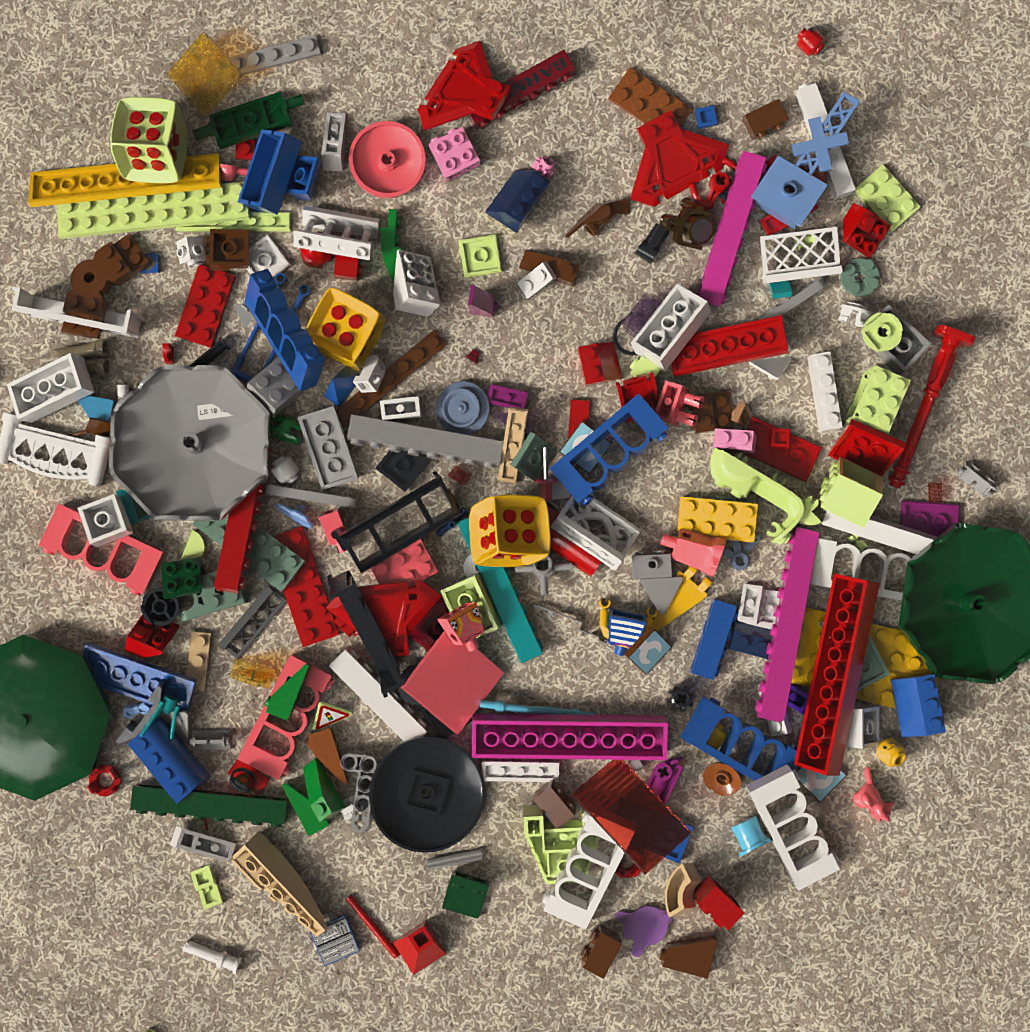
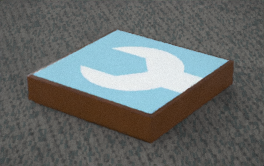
(588, 461)
(648, 650)
(818, 784)

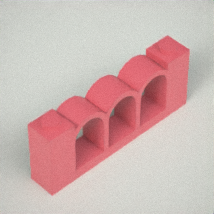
(144, 572)
(264, 759)

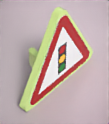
(329, 714)

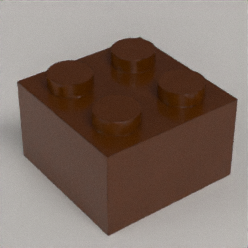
(600, 951)

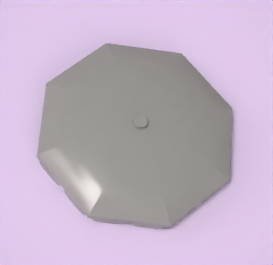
(185, 464)

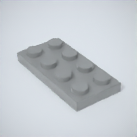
(328, 447)

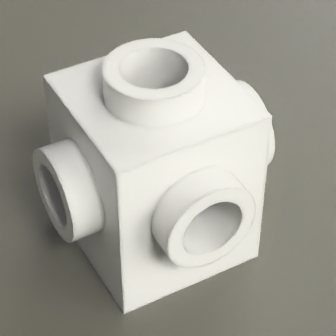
(191, 251)

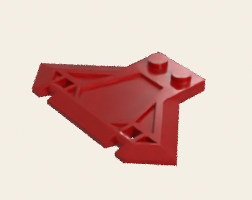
(463, 90)
(673, 159)
(393, 609)

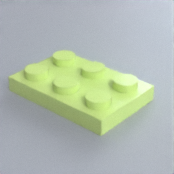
(887, 197)

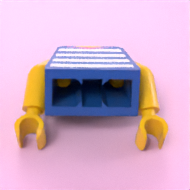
(623, 627)

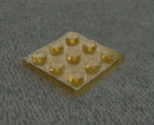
(204, 74)

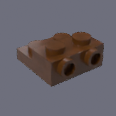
(227, 249)
(713, 414)

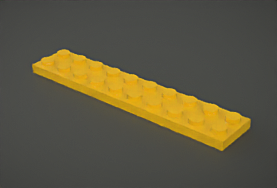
(106, 182)

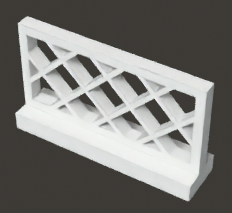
(802, 271)

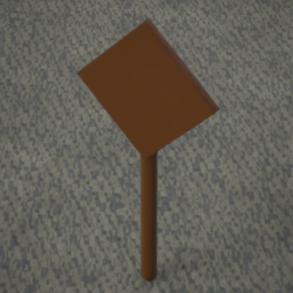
(96, 427)

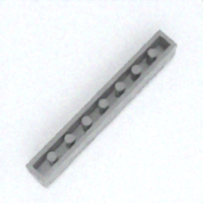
(424, 441)

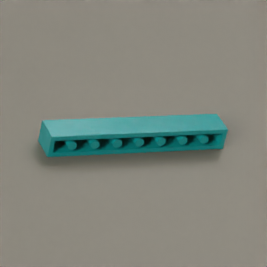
(507, 605)

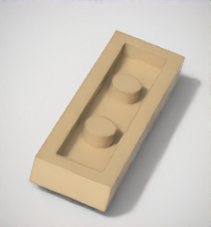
(199, 658)

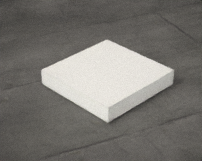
(267, 256)

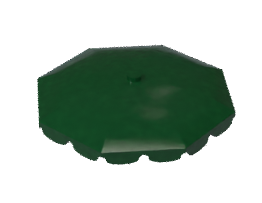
(969, 603)
(48, 717)

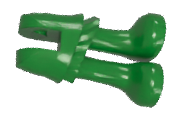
(282, 430)

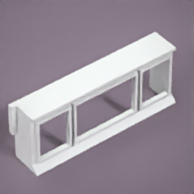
(49, 309)

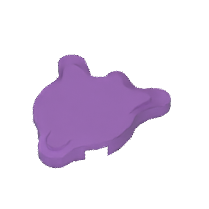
(645, 925)

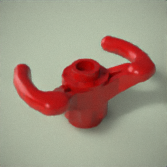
(718, 183)

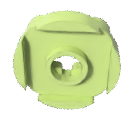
(893, 333)

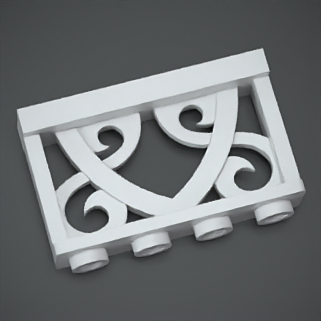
(613, 523)

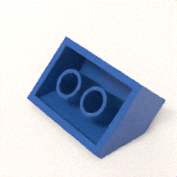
(918, 705)

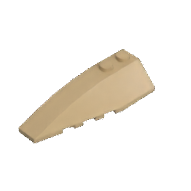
(270, 870)

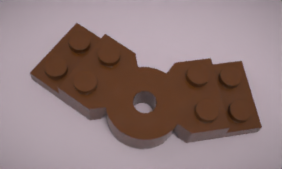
(111, 265)

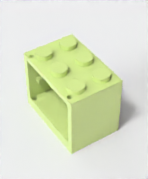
(877, 399)
(851, 491)

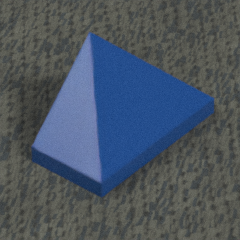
(341, 386)

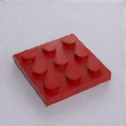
(867, 447)

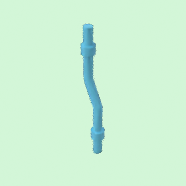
(499, 706)

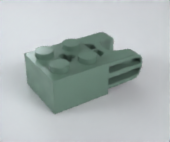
(211, 600)

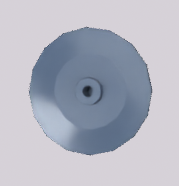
(462, 408)

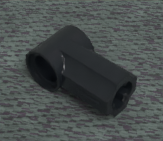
(650, 246)

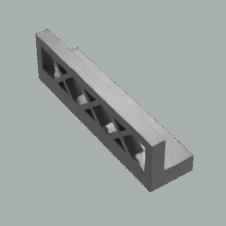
(247, 617)

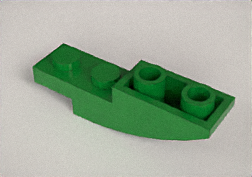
(389, 240)

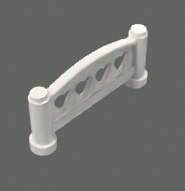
(95, 453)

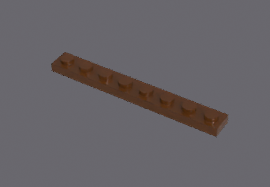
(393, 376)

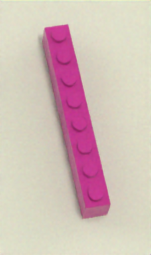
(730, 228)

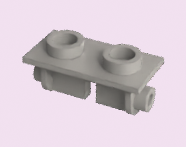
(983, 483)
(211, 740)

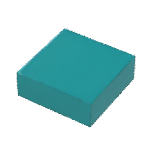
(780, 289)

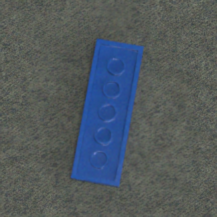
(136, 677)

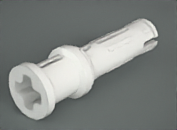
(221, 959)

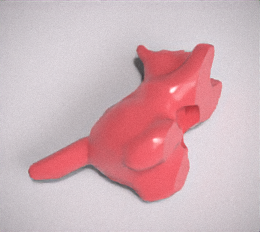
(869, 797)

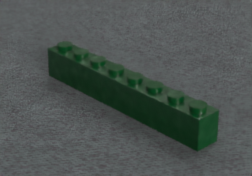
(211, 804)

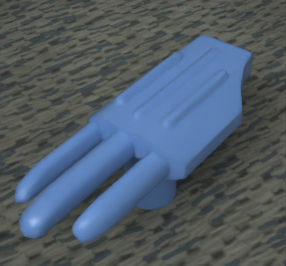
(296, 515)

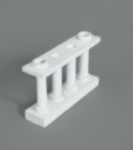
(338, 222)

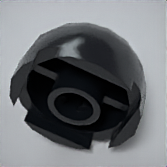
(160, 610)

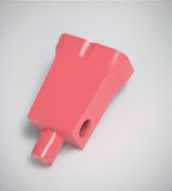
(696, 550)

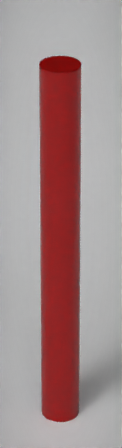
(372, 926)

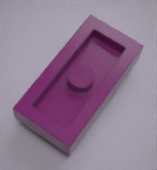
(507, 397)

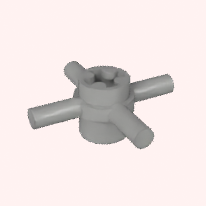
(544, 574)

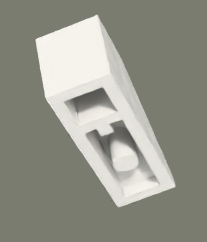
(334, 142)
(202, 844)

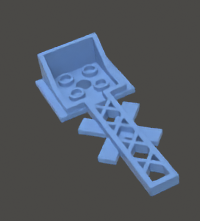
(795, 207)

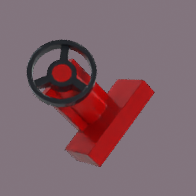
(247, 778)

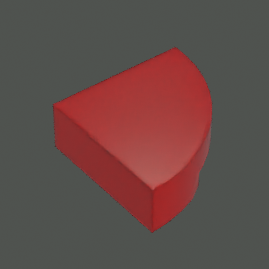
(168, 353)

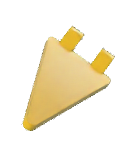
(684, 599)

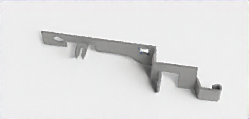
(575, 619)

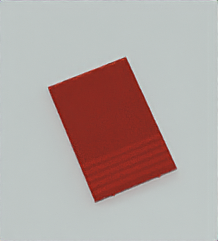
(631, 814)

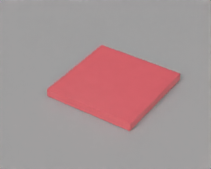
(452, 682)

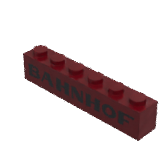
(531, 84)

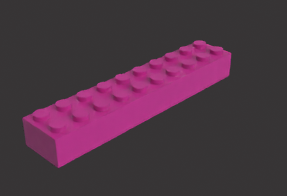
(569, 736)

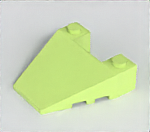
(553, 844)

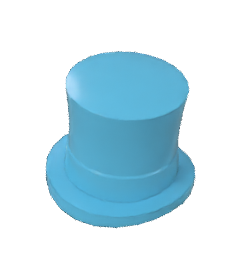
(749, 835)

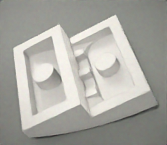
(758, 606)

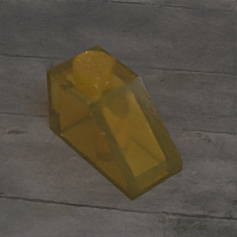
(252, 673)

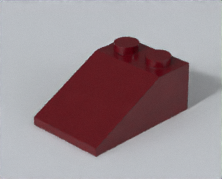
(429, 628)

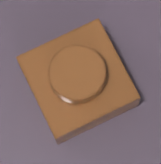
(740, 414)

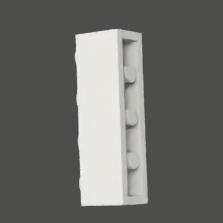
(824, 392)

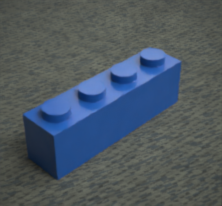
(713, 639)

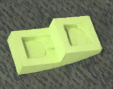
(207, 887)

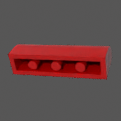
(570, 551)

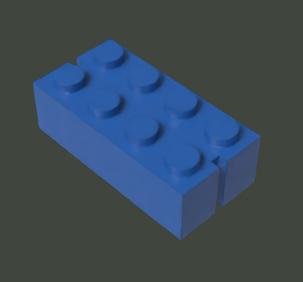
(269, 171)

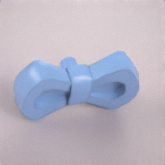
(130, 710)

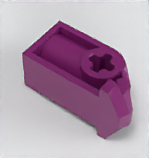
(665, 785)

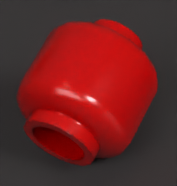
(810, 41)

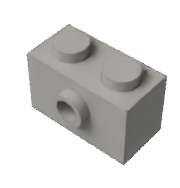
(651, 565)

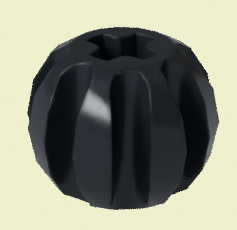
(686, 698)

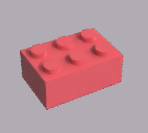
(406, 565)

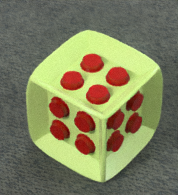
(149, 140)

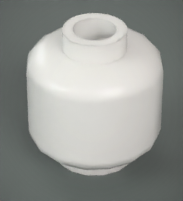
(284, 469)

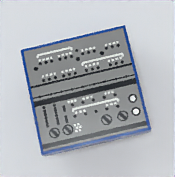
(336, 941)

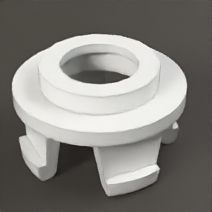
(849, 308)

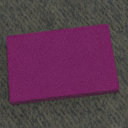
(928, 517)

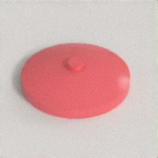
(387, 159)

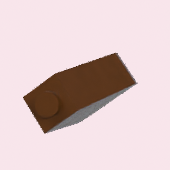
(690, 955)

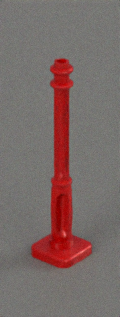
(937, 377)

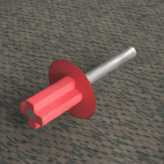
(546, 483)

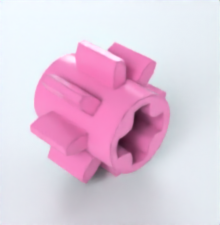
(544, 166)

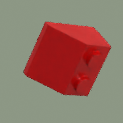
(599, 363)

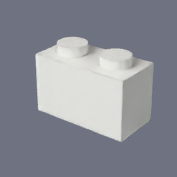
(401, 409)

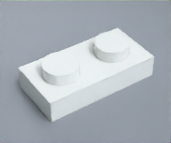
(536, 280)

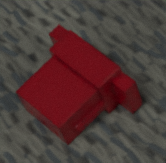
(472, 357)

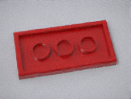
(794, 461)

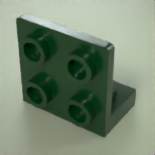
(182, 577)
(465, 894)

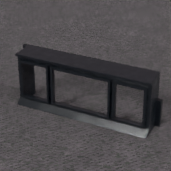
(407, 539)
(368, 630)

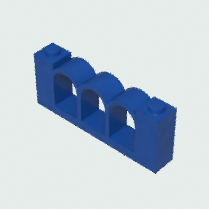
(283, 330)
(648, 421)
(703, 723)

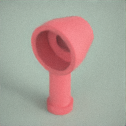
(229, 172)

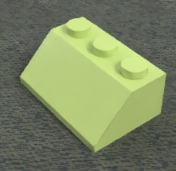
(473, 590)

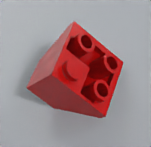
(863, 230)
(149, 639)
(419, 947)

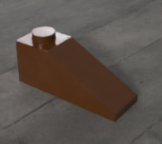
(564, 270)

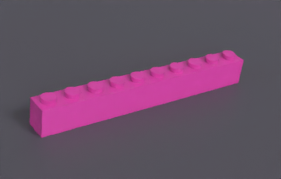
(787, 626)

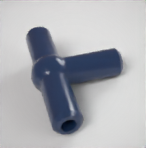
(451, 524)

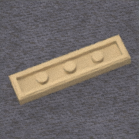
(512, 443)

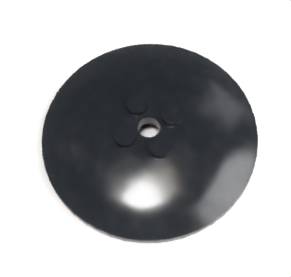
(434, 820)

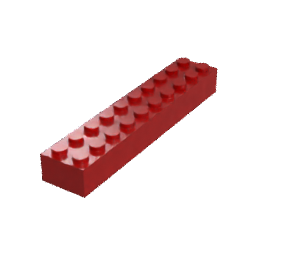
(836, 674)

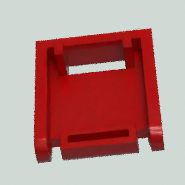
(640, 384)

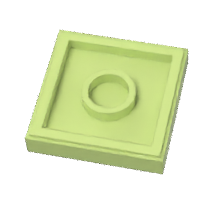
(480, 256)

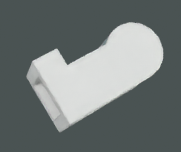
(371, 375)

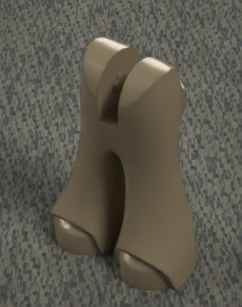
(96, 348)

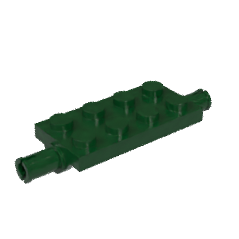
(248, 119)

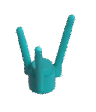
(167, 705)

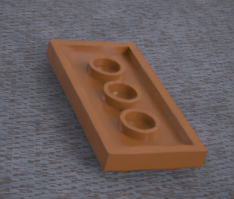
(646, 99)

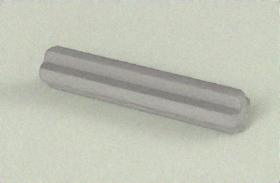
(455, 859)

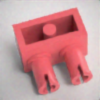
(672, 404)

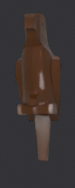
(600, 216)

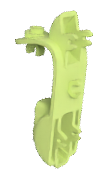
(741, 478)

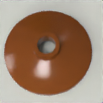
(719, 784)

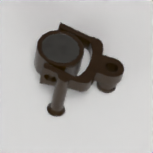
(694, 227)

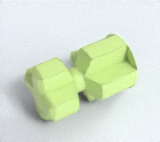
(860, 545)

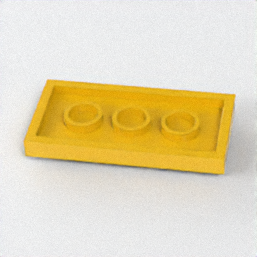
(718, 518)

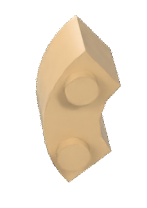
(680, 890)

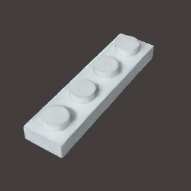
(520, 771)

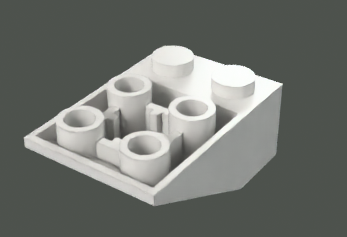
(415, 284)

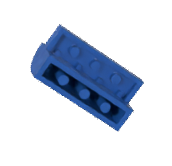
(169, 760)

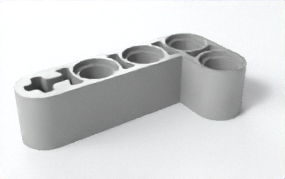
(361, 793)

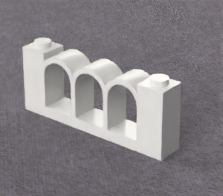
(824, 561)
(811, 867)
(569, 906)

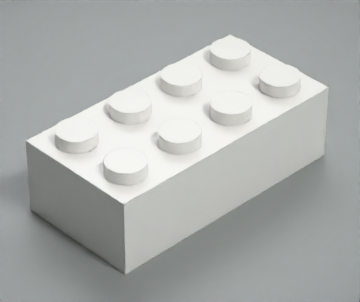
(671, 327)
(50, 388)

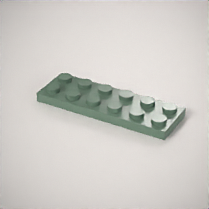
(268, 556)

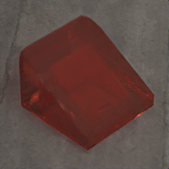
(459, 475)

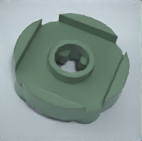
(854, 286)

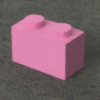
(735, 441)

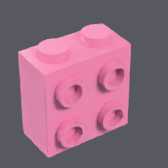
(454, 154)

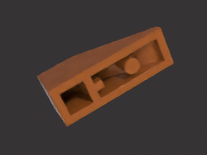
(327, 751)

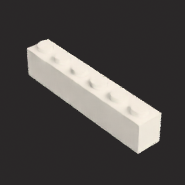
(368, 688)

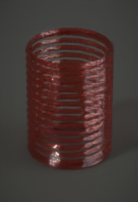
(934, 494)

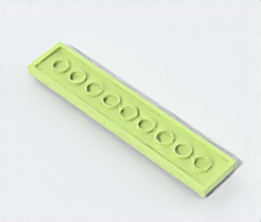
(152, 212)

